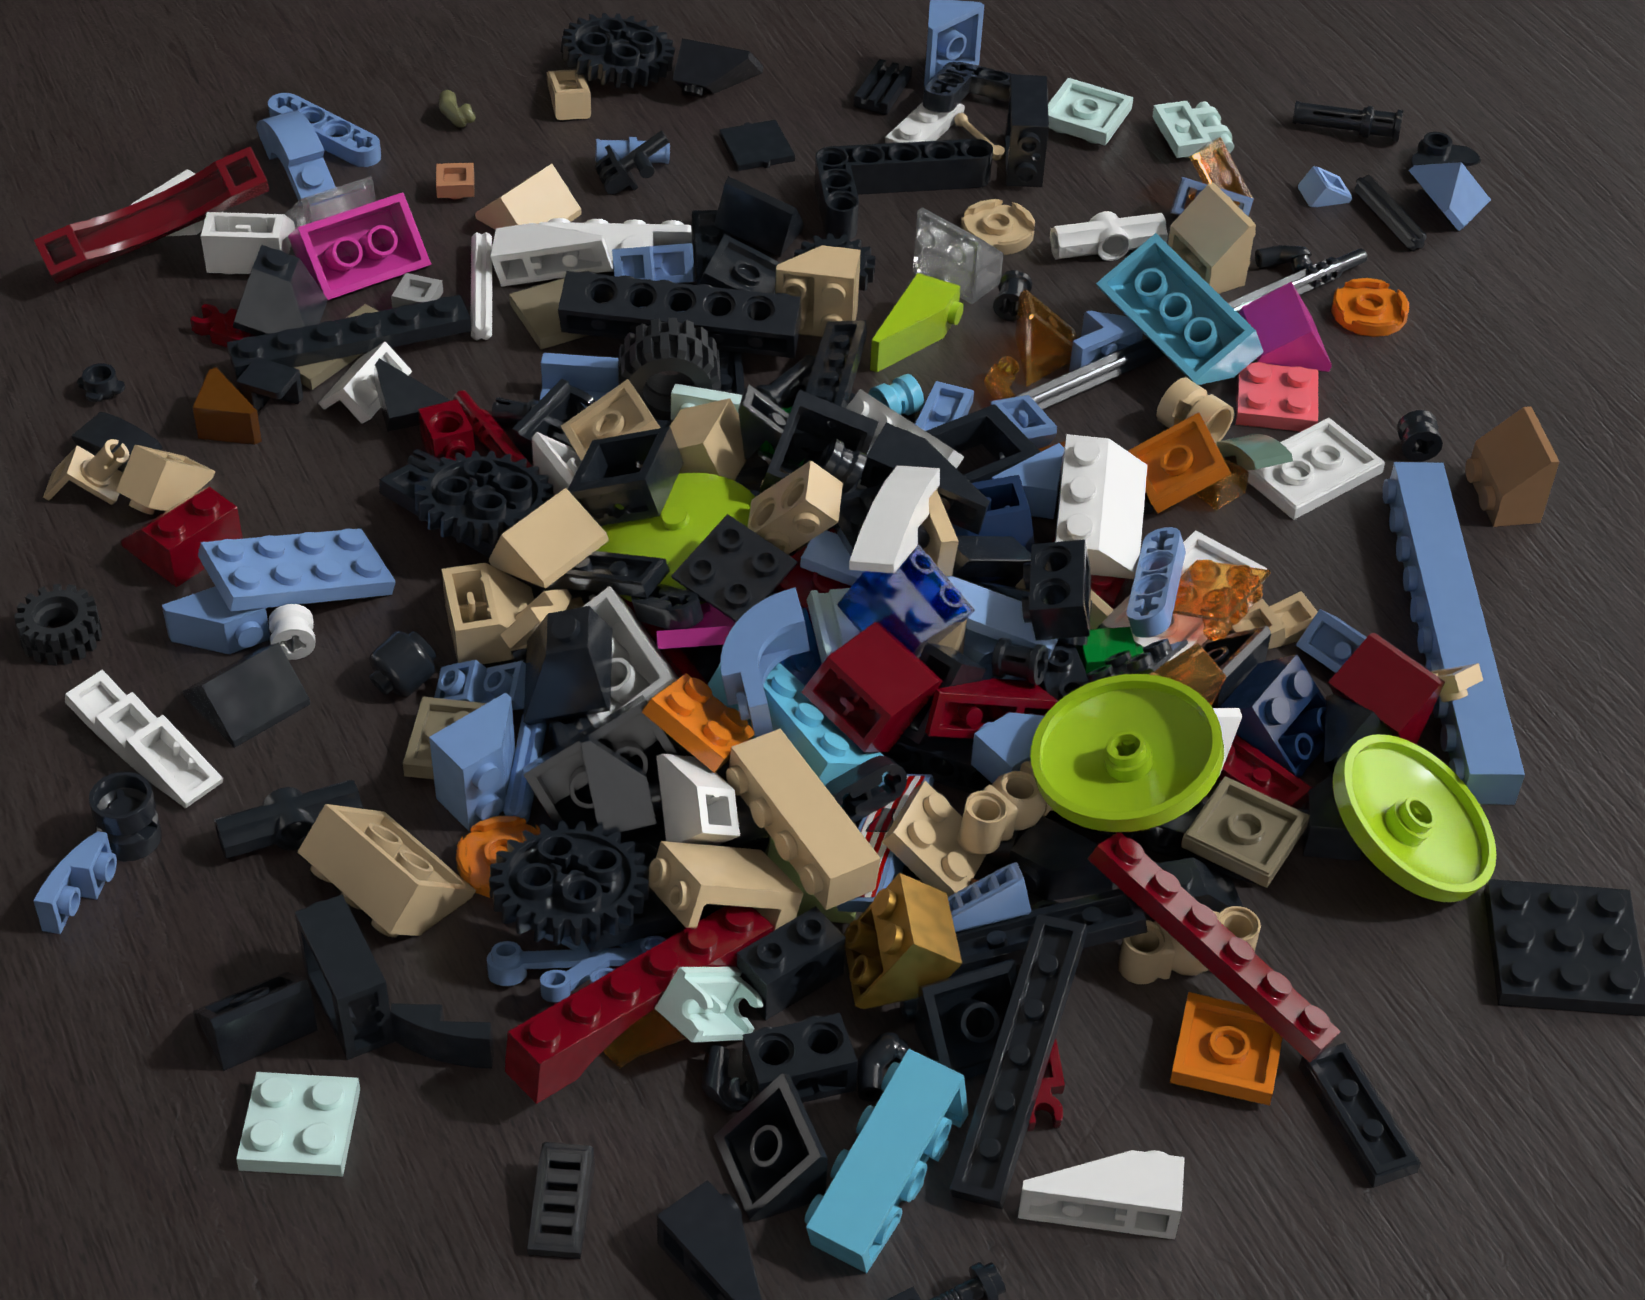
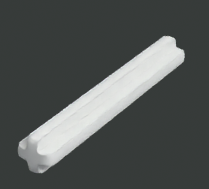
(481, 286)

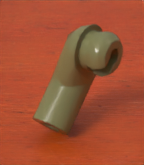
(457, 115)

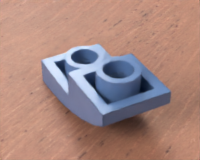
(480, 684)
(76, 876)

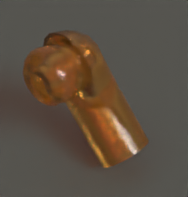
(1001, 378)

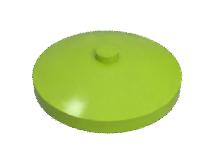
(687, 518)
(1127, 752)
(1414, 818)

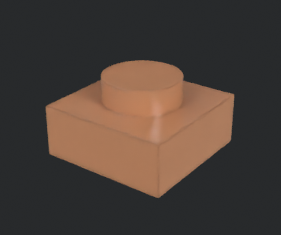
(455, 180)

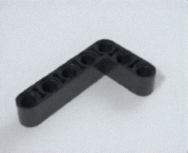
(893, 168)

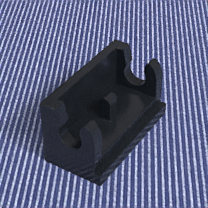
(548, 415)

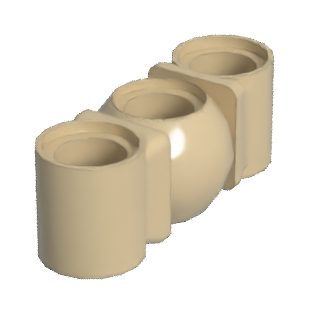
(1001, 809)
(1157, 953)

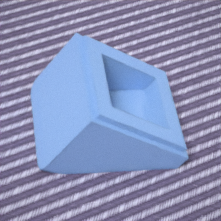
(1323, 188)

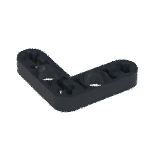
(958, 80)

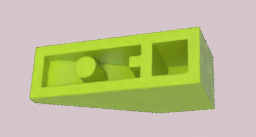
(916, 321)

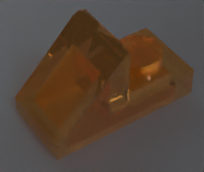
(1217, 166)

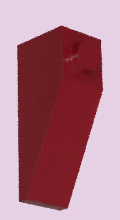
(964, 708)

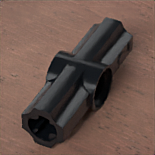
(281, 819)

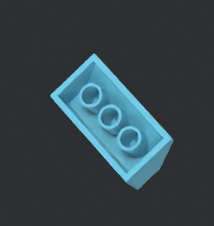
(1181, 313)

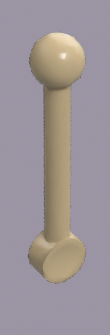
(962, 121)

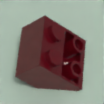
(872, 688)

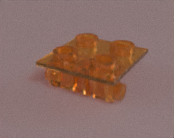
(1219, 594)

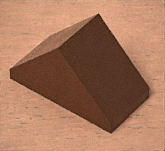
(224, 412)

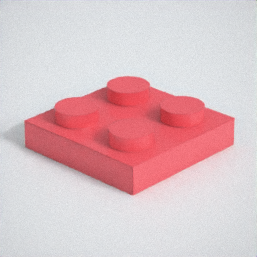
(1277, 397)

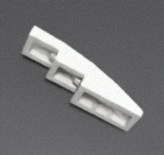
(894, 519)
(143, 740)

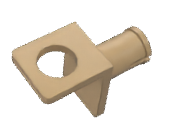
(93, 473)

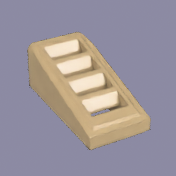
(569, 95)

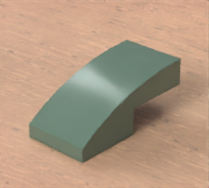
(1255, 451)

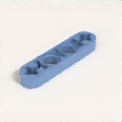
(355, 145)
(1156, 582)

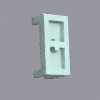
(706, 1003)

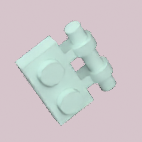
(1190, 128)

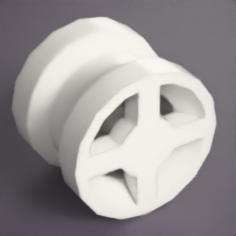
(292, 628)

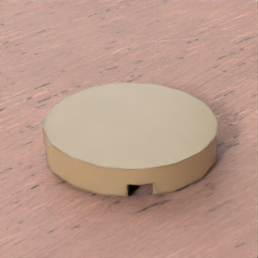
(1000, 225)

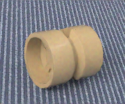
(1187, 398)

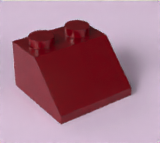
(174, 538)

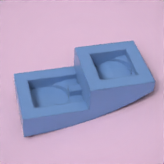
(656, 262)

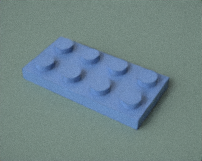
(295, 569)

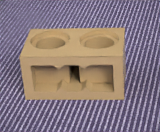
(797, 507)

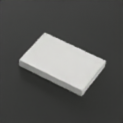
(1323, 467)

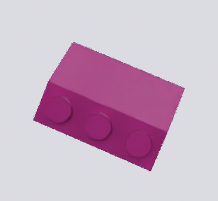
(361, 246)

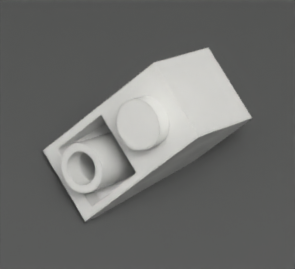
(696, 802)

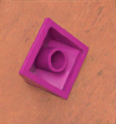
(1286, 330)

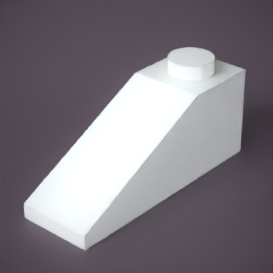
(545, 253)
(1116, 1193)

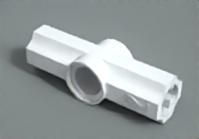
(1106, 235)

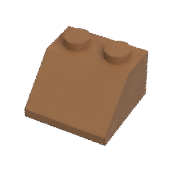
(1513, 470)

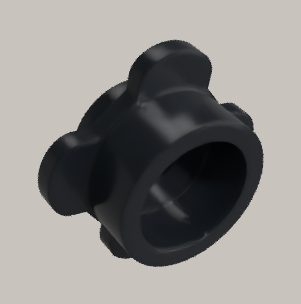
(100, 382)

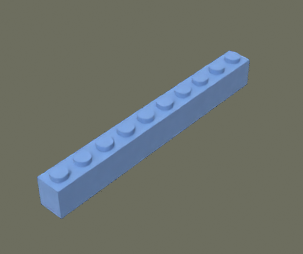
(1453, 630)

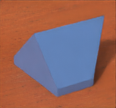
(1452, 190)

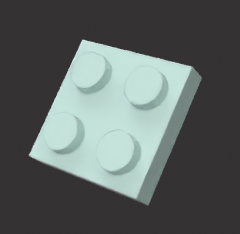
(1088, 111)
(298, 1124)

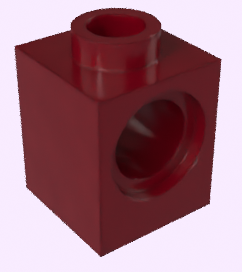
(446, 430)

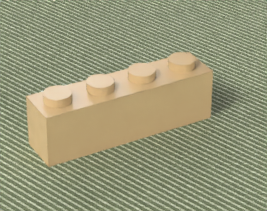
(803, 819)

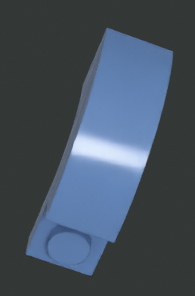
(299, 150)
(754, 647)

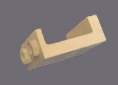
(699, 874)

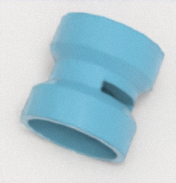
(901, 396)

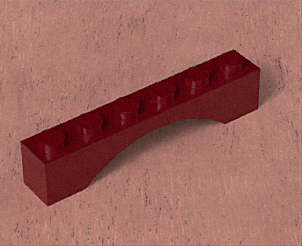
(106, 237)
(569, 1035)

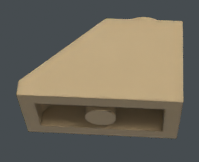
(160, 479)

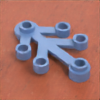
(509, 964)

